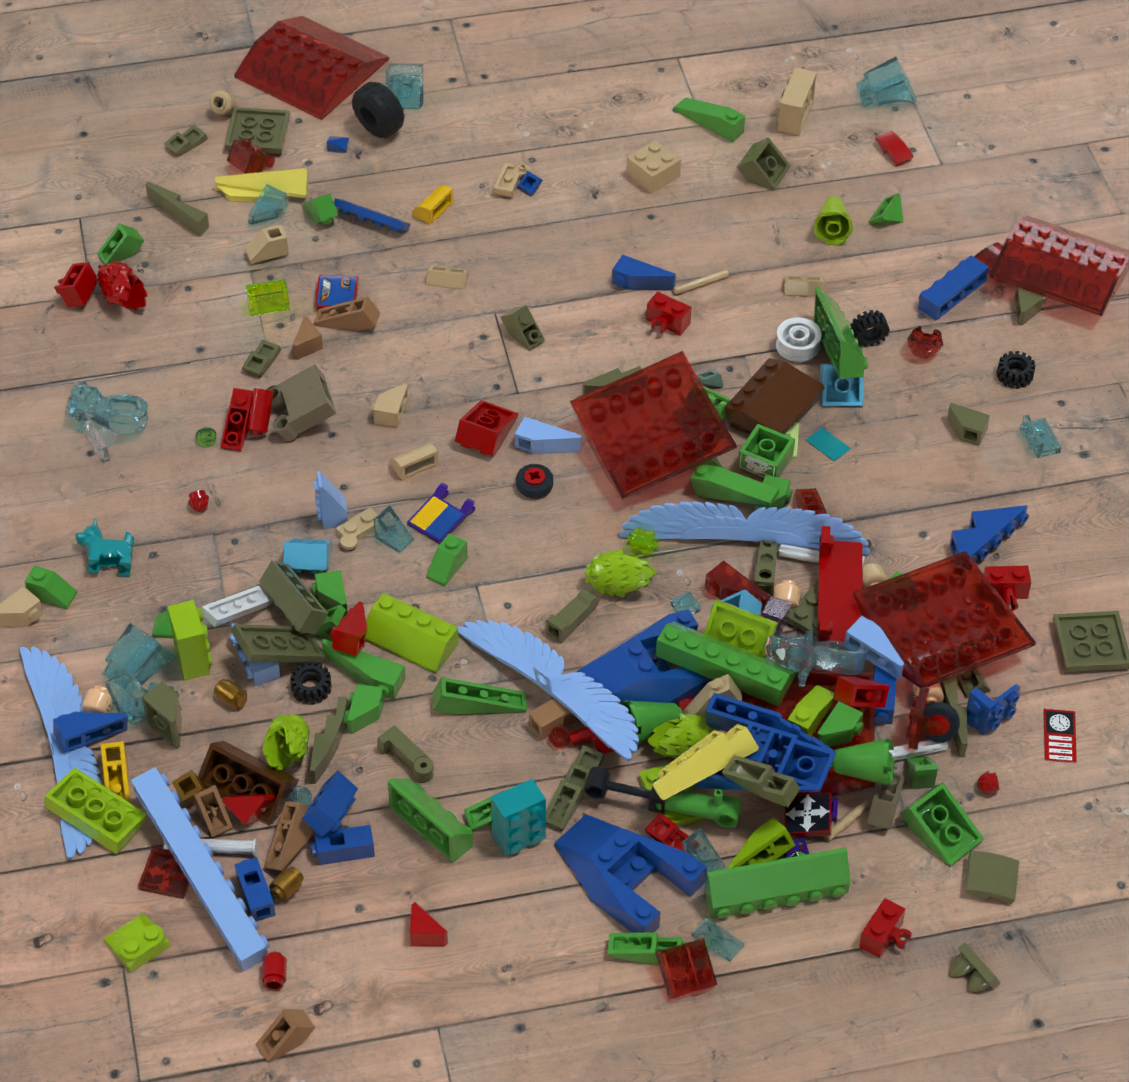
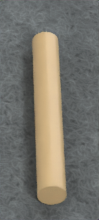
(700, 282)

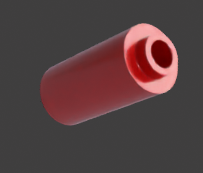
(260, 411)

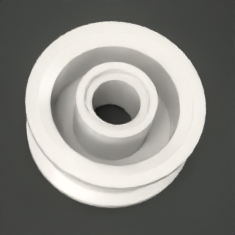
(798, 339)

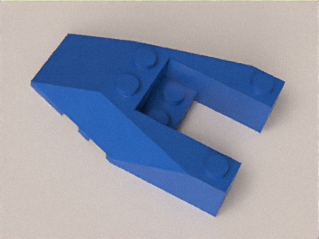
(636, 672)
(779, 744)
(616, 861)

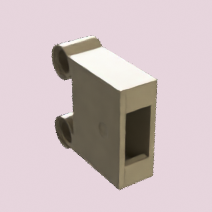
(306, 400)

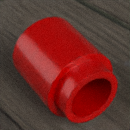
(274, 970)

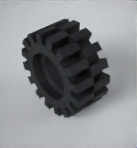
(868, 320)
(1016, 361)
(311, 673)

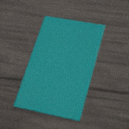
(828, 444)

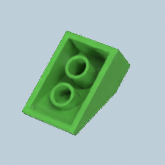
(942, 824)

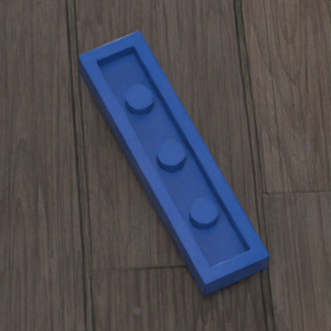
(364, 213)

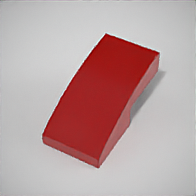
(895, 147)
(666, 831)

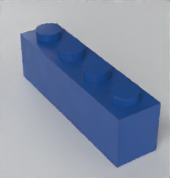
(953, 287)

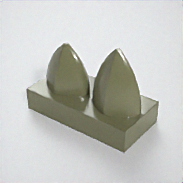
(966, 962)

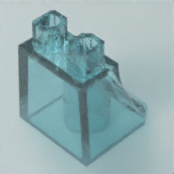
(406, 83)
(886, 85)
(137, 656)

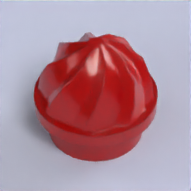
(198, 500)
(988, 783)

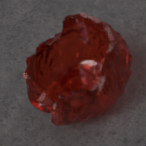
(925, 344)

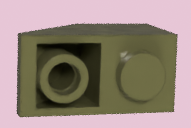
(523, 327)
(968, 423)

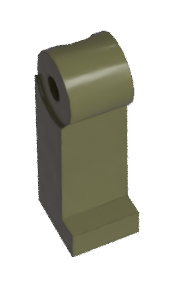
(766, 566)
(572, 615)
(407, 752)

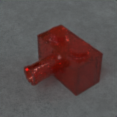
(249, 157)

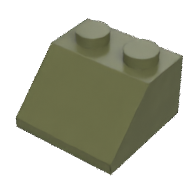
(764, 164)
(164, 712)

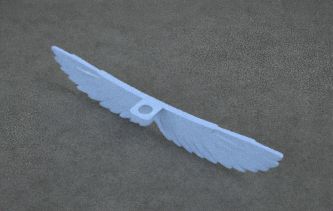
(723, 522)
(576, 691)
(55, 697)

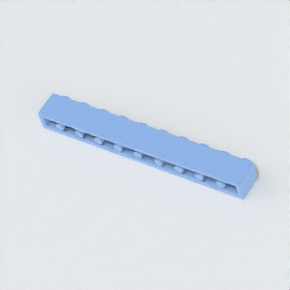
(199, 868)

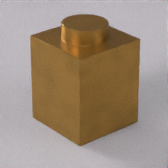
(187, 786)

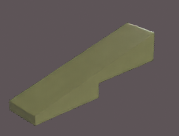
(171, 203)
(951, 698)

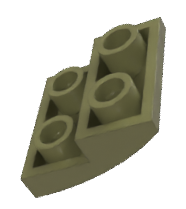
(991, 876)

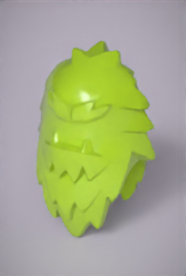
(618, 573)
(679, 734)
(286, 741)

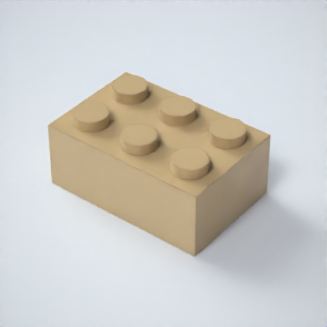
(796, 101)

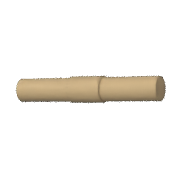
(850, 817)

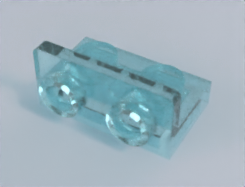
(1040, 437)

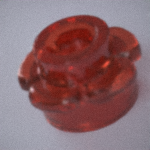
(559, 732)

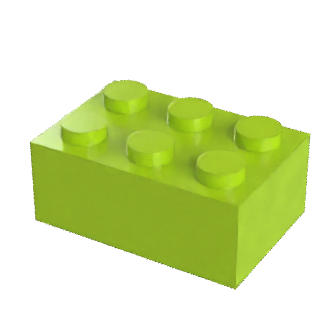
(190, 639)

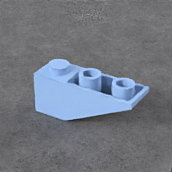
(544, 438)
(331, 503)
(259, 671)

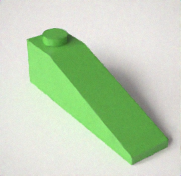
(715, 117)
(726, 485)
(368, 669)
(473, 698)

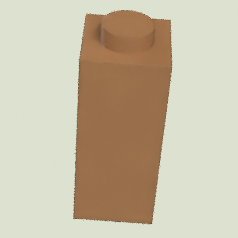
(548, 717)

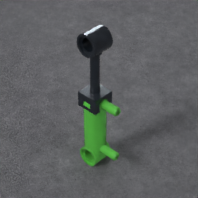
(720, 808)

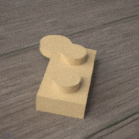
(509, 179)
(356, 528)

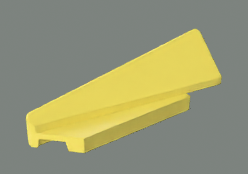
(249, 186)
(704, 759)

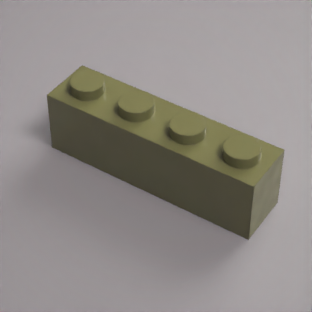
(293, 598)

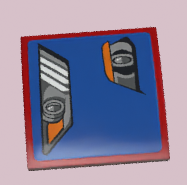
(335, 290)

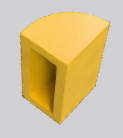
(434, 204)

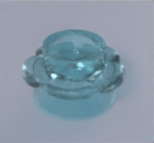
(304, 793)

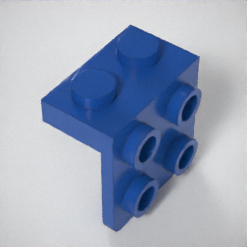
(988, 714)

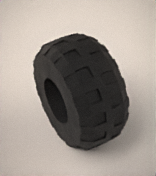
(378, 109)

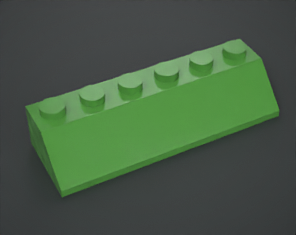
(838, 337)
(717, 658)
(777, 883)

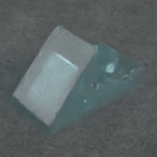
(701, 848)

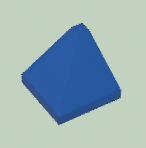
(337, 144)
(529, 183)

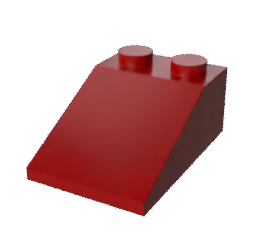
(485, 427)

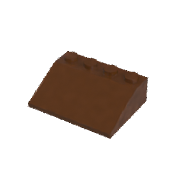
(773, 397)

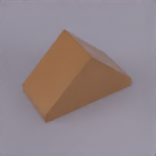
(307, 340)
(212, 811)

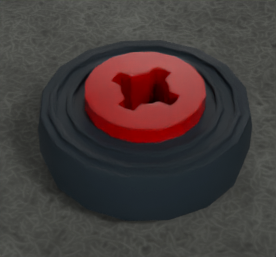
(534, 481)

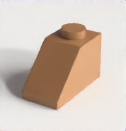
(285, 1033)

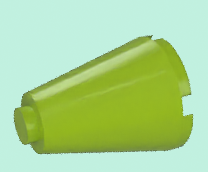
(833, 222)

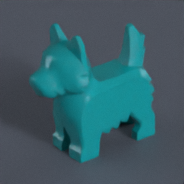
(105, 551)

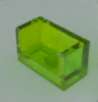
(267, 297)

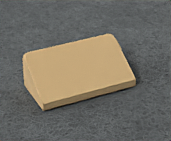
(447, 277)
(802, 285)

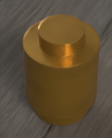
(230, 693)
(286, 884)

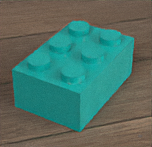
(518, 817)

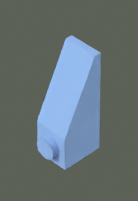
(878, 647)

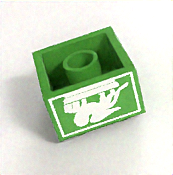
(766, 452)

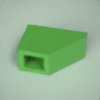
(365, 707)

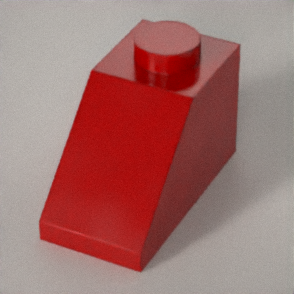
(861, 692)

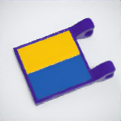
(439, 517)

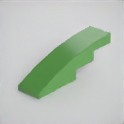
(640, 946)

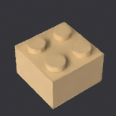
(653, 166)

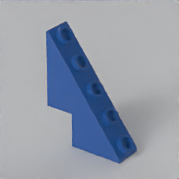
(987, 531)

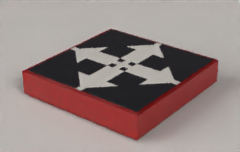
(809, 815)

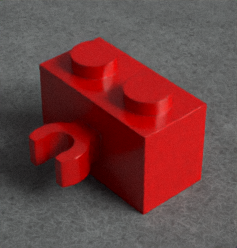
(77, 284)
(668, 314)
(884, 928)

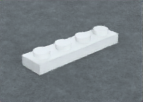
(236, 606)

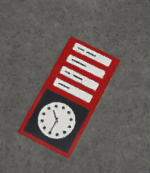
(1060, 735)

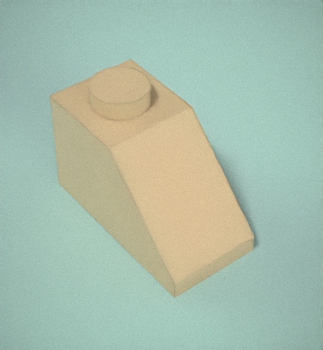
(390, 406)
(20, 609)

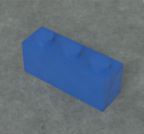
(330, 804)

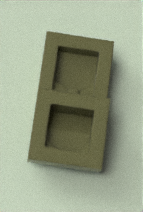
(187, 141)
(262, 358)

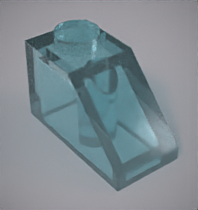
(268, 205)
(127, 697)

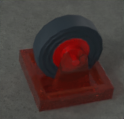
(935, 721)

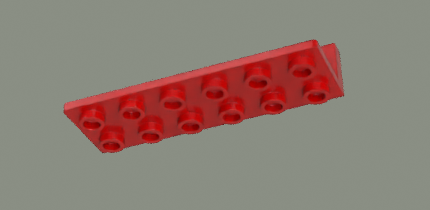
(837, 581)

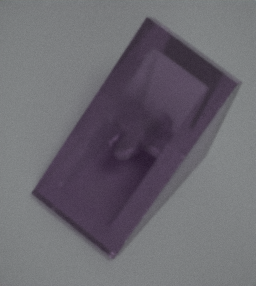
(777, 611)

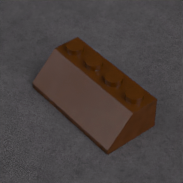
(243, 774)

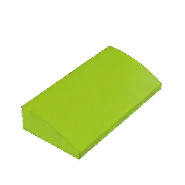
(94, 810)

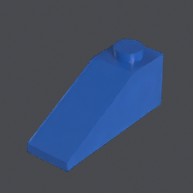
(641, 276)
(84, 728)

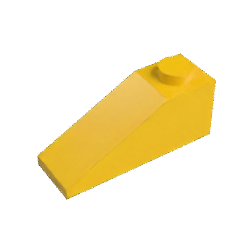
(116, 768)

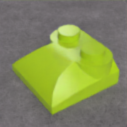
(137, 942)

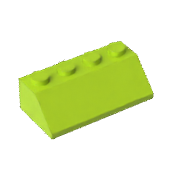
(410, 633)

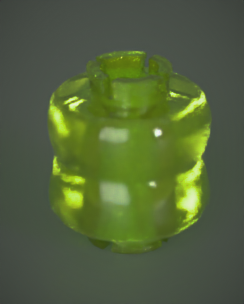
(642, 541)

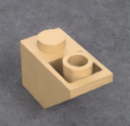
(268, 244)

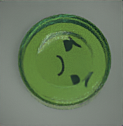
(206, 437)

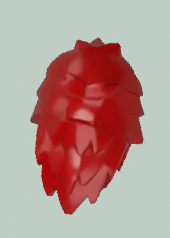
(121, 285)

